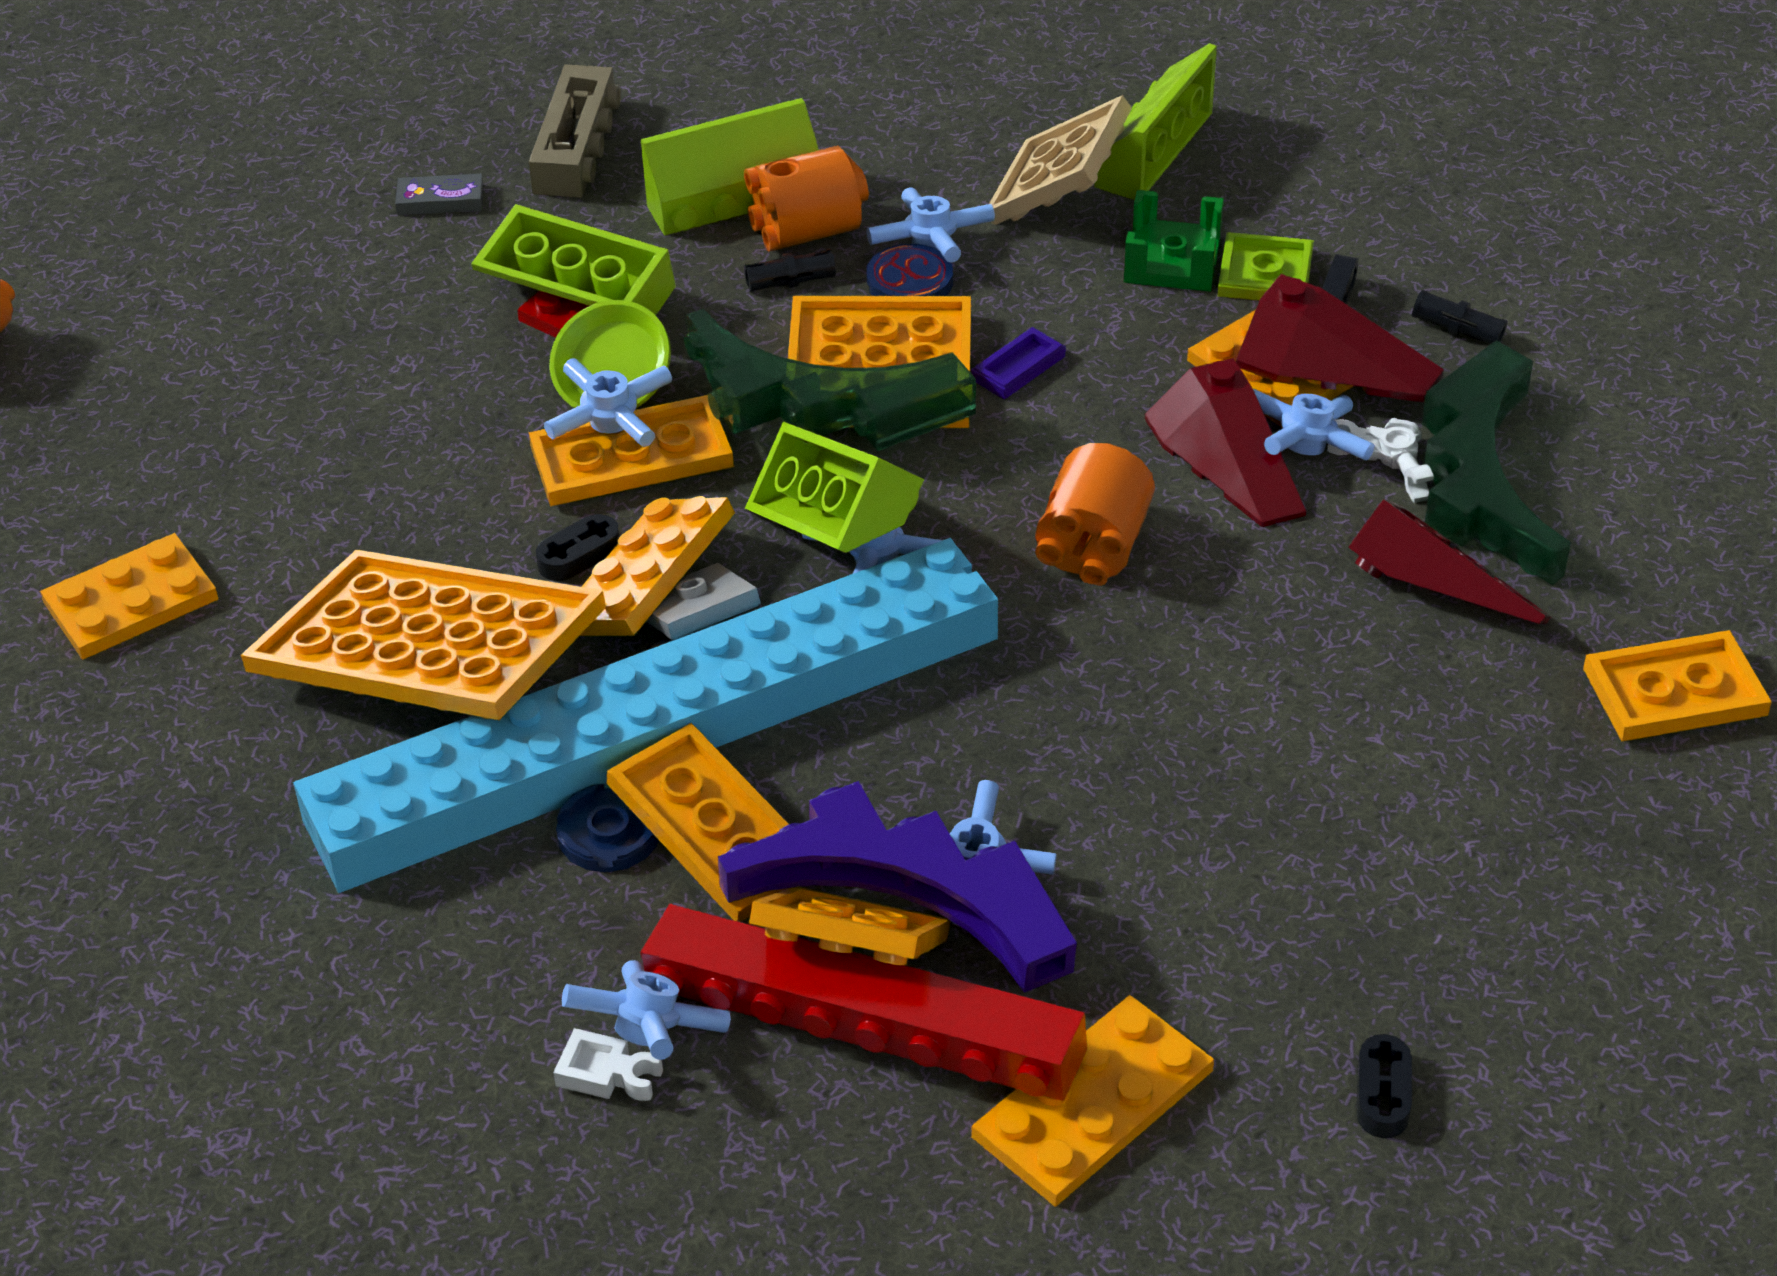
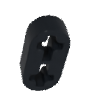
(1342, 277)
(577, 547)
(1372, 1084)

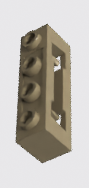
(553, 164)

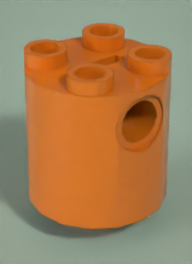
(806, 197)
(1095, 512)

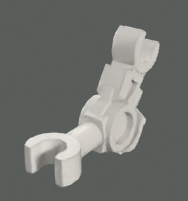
(1396, 448)

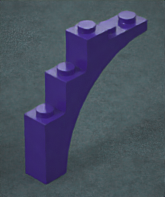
(917, 860)

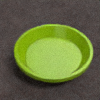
(609, 338)

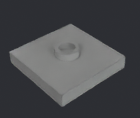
(702, 601)

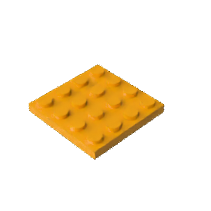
(880, 331)

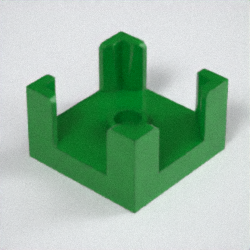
(1172, 251)

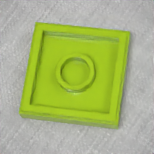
(1256, 261)

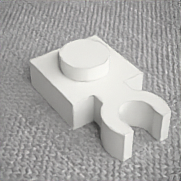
(601, 1062)

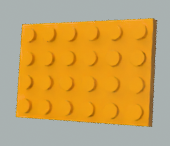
(425, 633)

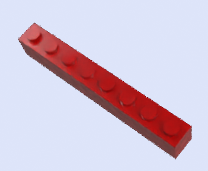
(870, 1002)

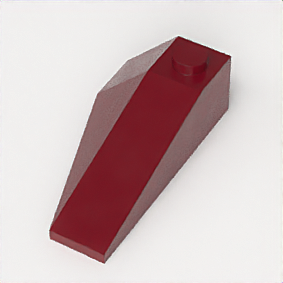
(1320, 338)
(1221, 432)
(1415, 553)

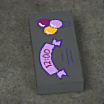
(439, 194)

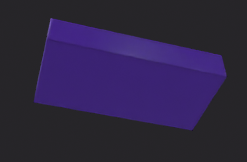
(1018, 363)

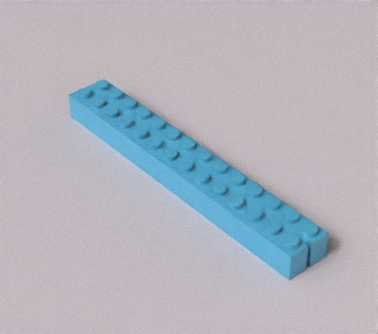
(723, 680)

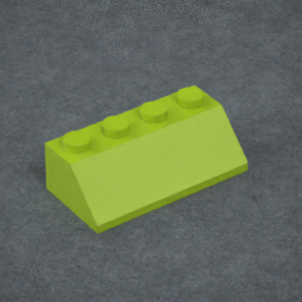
(1161, 125)
(699, 170)
(576, 260)
(831, 490)

